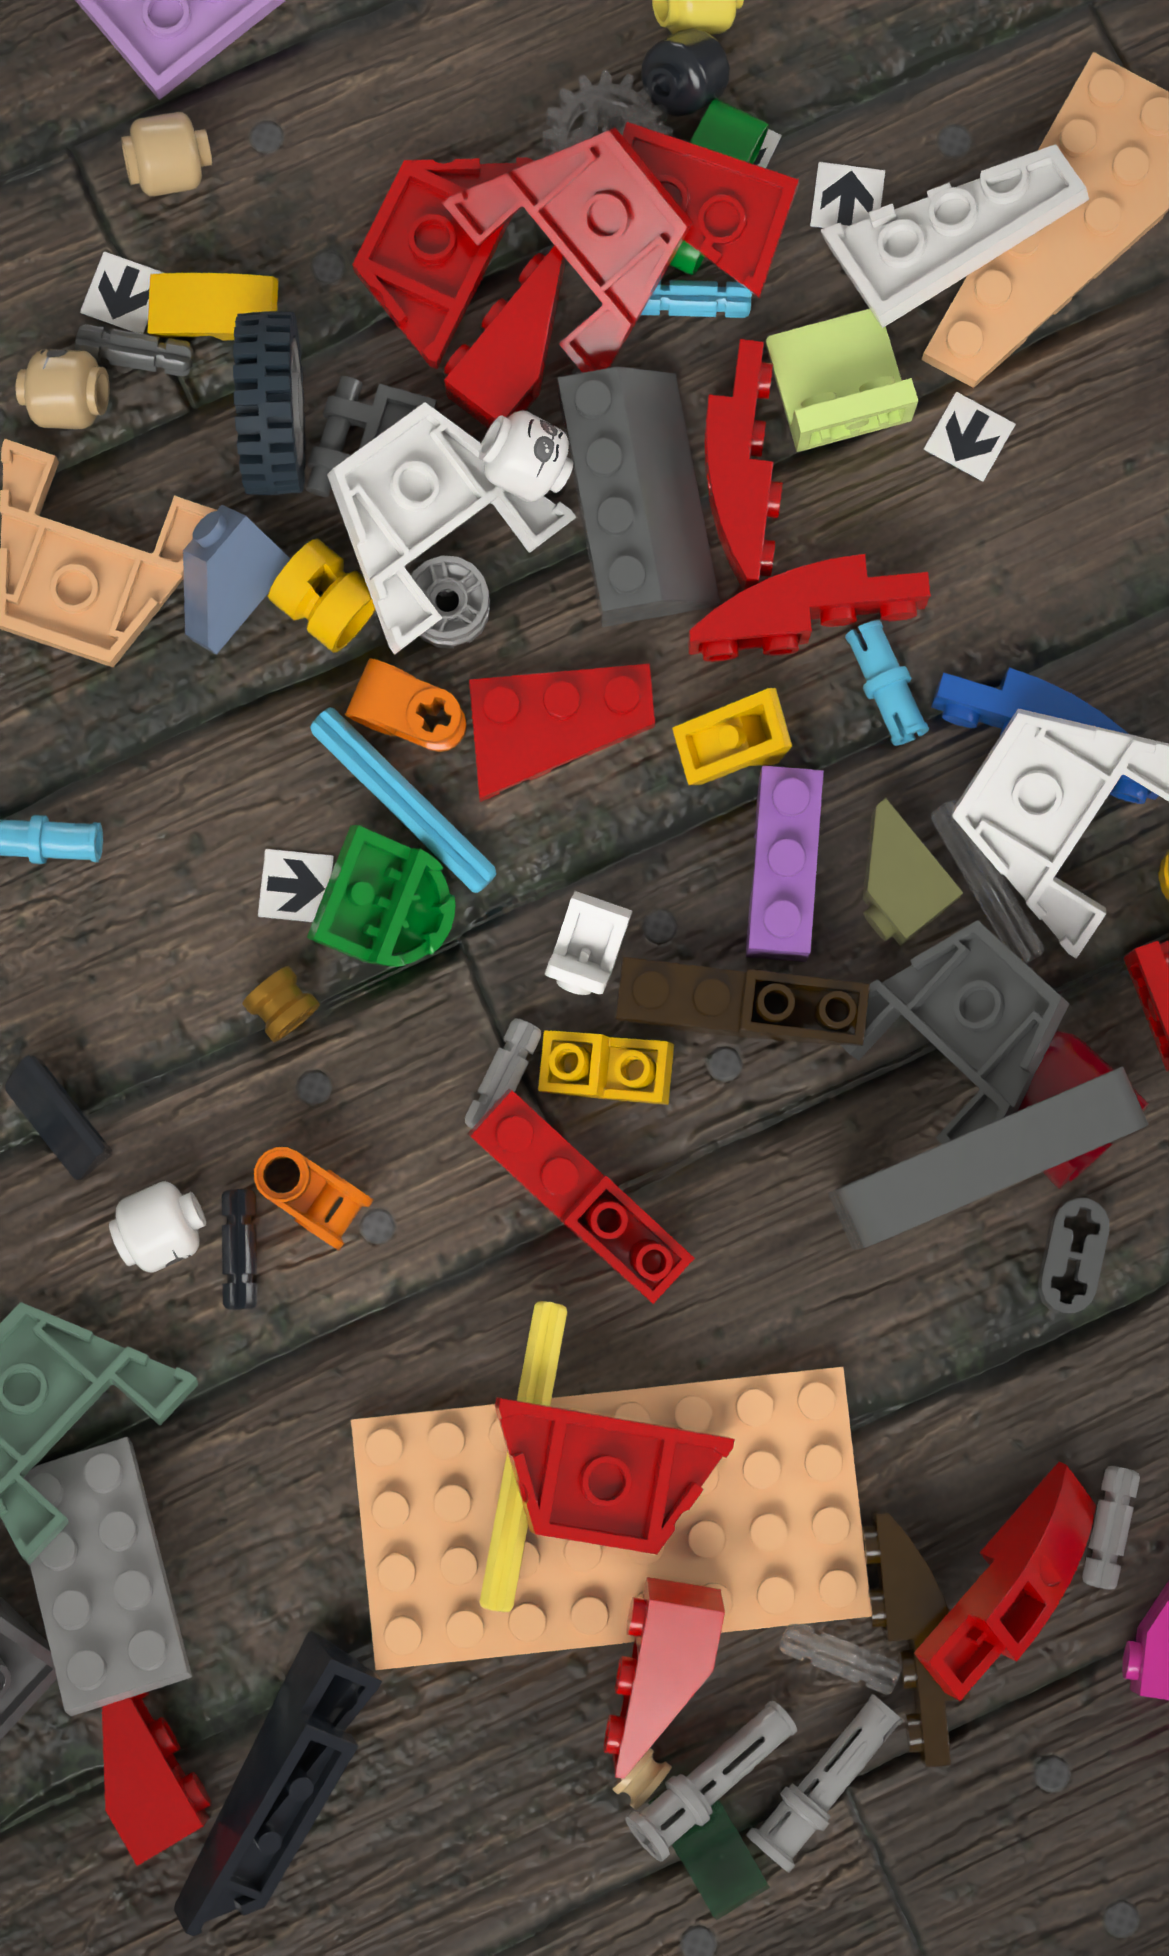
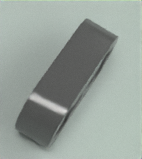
(1088, 1259)

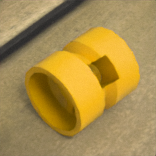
(345, 598)

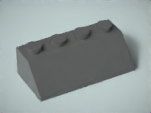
(637, 494)

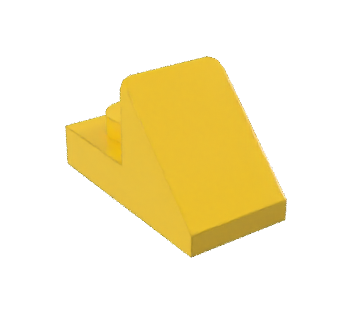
(733, 738)

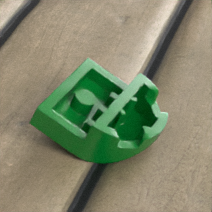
(383, 902)

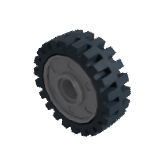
(269, 403)

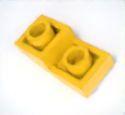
(206, 302)
(606, 1067)

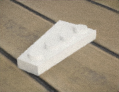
(930, 244)

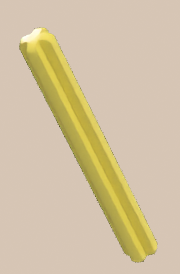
(510, 1518)

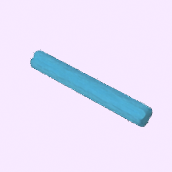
(403, 800)

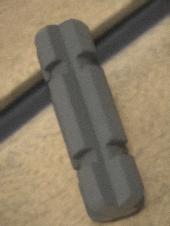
(136, 350)

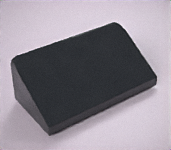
(57, 1117)

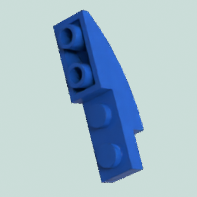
(971, 702)

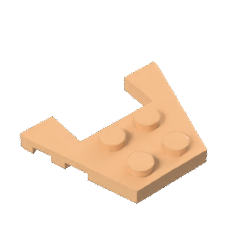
(73, 584)

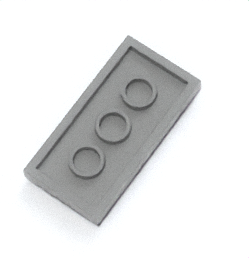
(105, 1582)

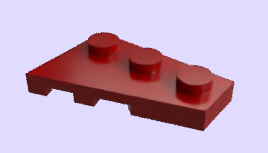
(732, 203)
(551, 718)

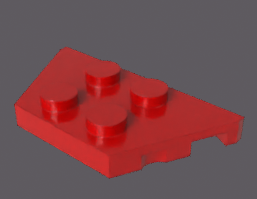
(420, 256)
(605, 1474)

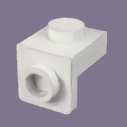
(588, 944)

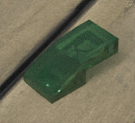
(720, 1863)

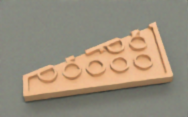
(1119, 148)

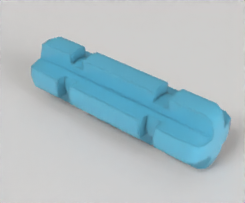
(700, 299)

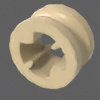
(642, 1779)

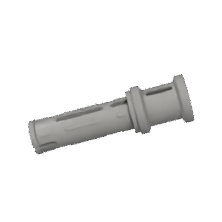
(690, 1797)
(807, 1805)

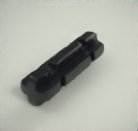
(239, 1249)

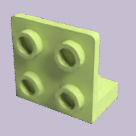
(839, 380)

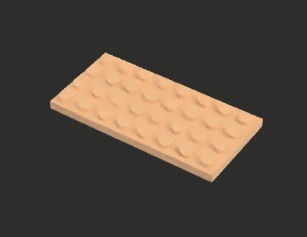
(767, 1530)

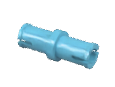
(887, 682)
(47, 839)

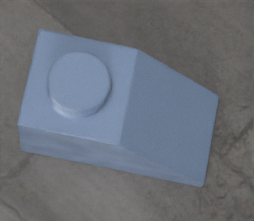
(226, 575)

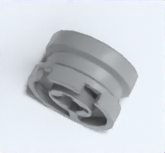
(445, 577)

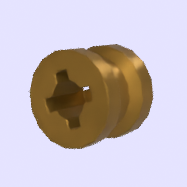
(280, 1003)

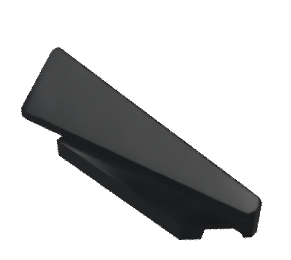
(279, 1785)

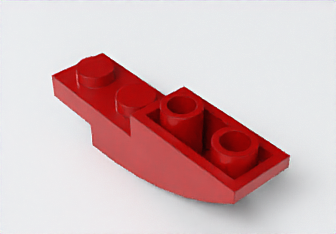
(740, 486)
(781, 608)
(581, 1196)
(1015, 1596)

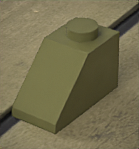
(902, 879)

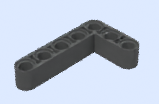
(988, 1159)

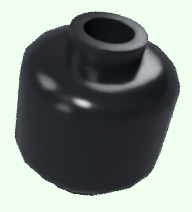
(685, 71)

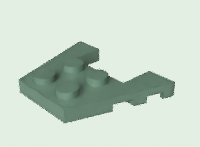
(46, 1385)

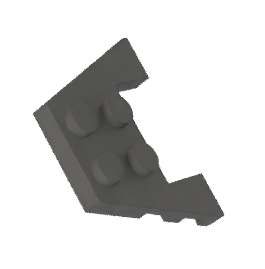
(977, 1010)

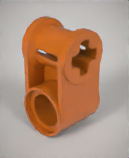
(398, 702)
(313, 1196)

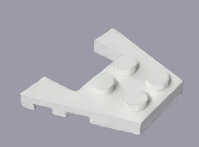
(410, 494)
(1039, 799)

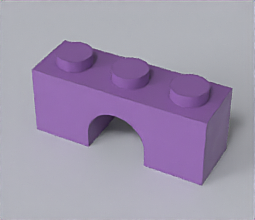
(784, 863)

